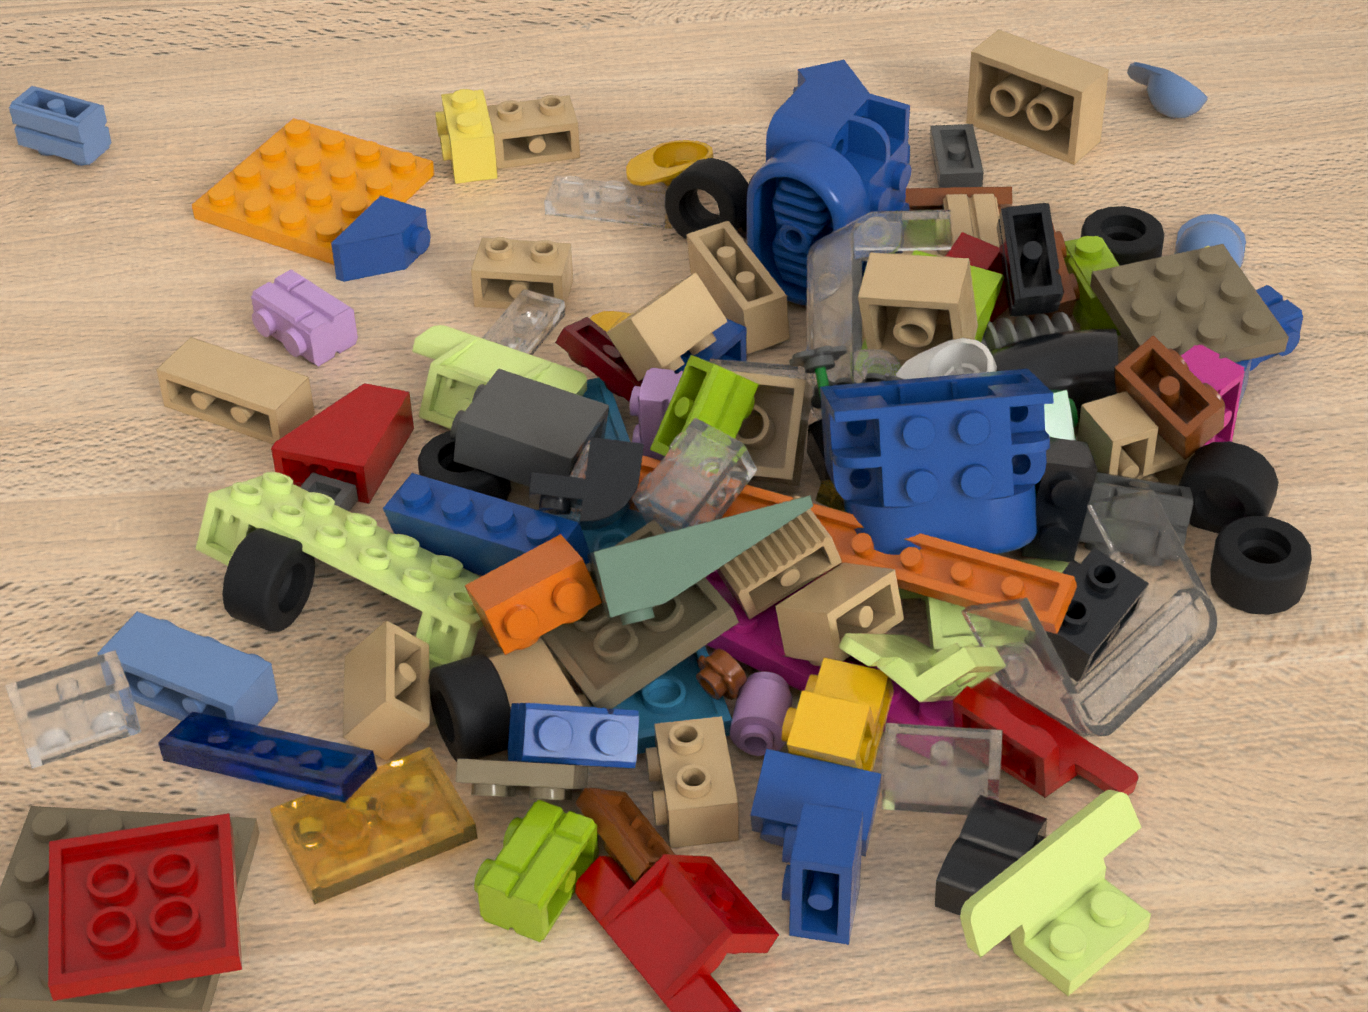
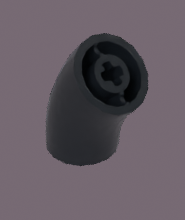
(1067, 361)

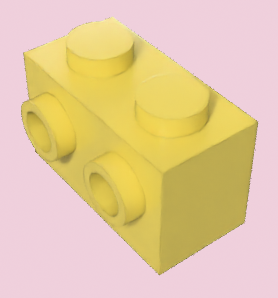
(467, 136)

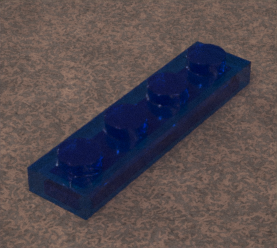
(268, 756)

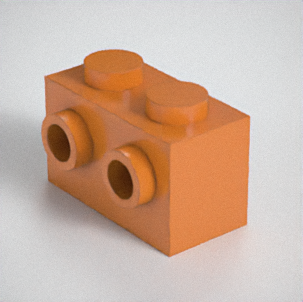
(533, 594)

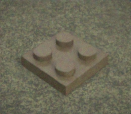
(502, 777)

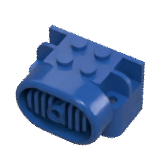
(826, 164)
(939, 457)

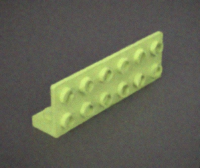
(353, 546)

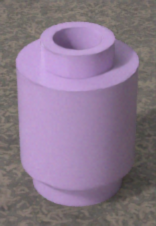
(760, 713)

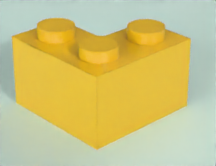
(840, 715)

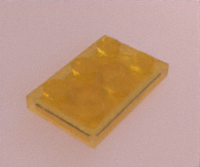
(386, 825)

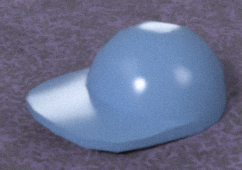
(1168, 91)
(1212, 231)

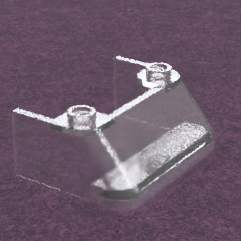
(836, 279)
(1160, 638)

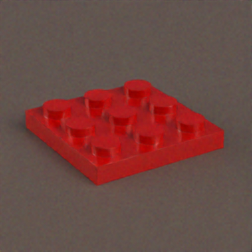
(142, 907)

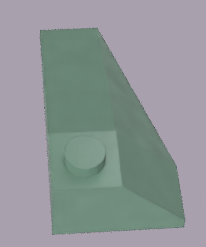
(662, 566)

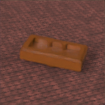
(624, 829)

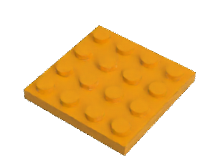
(309, 187)

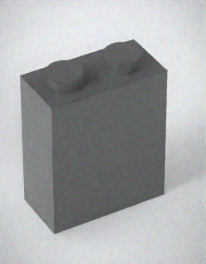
(525, 428)

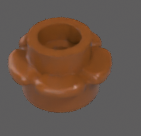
(720, 675)

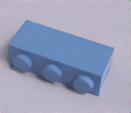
(191, 672)

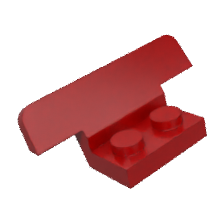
(1037, 746)
(676, 925)

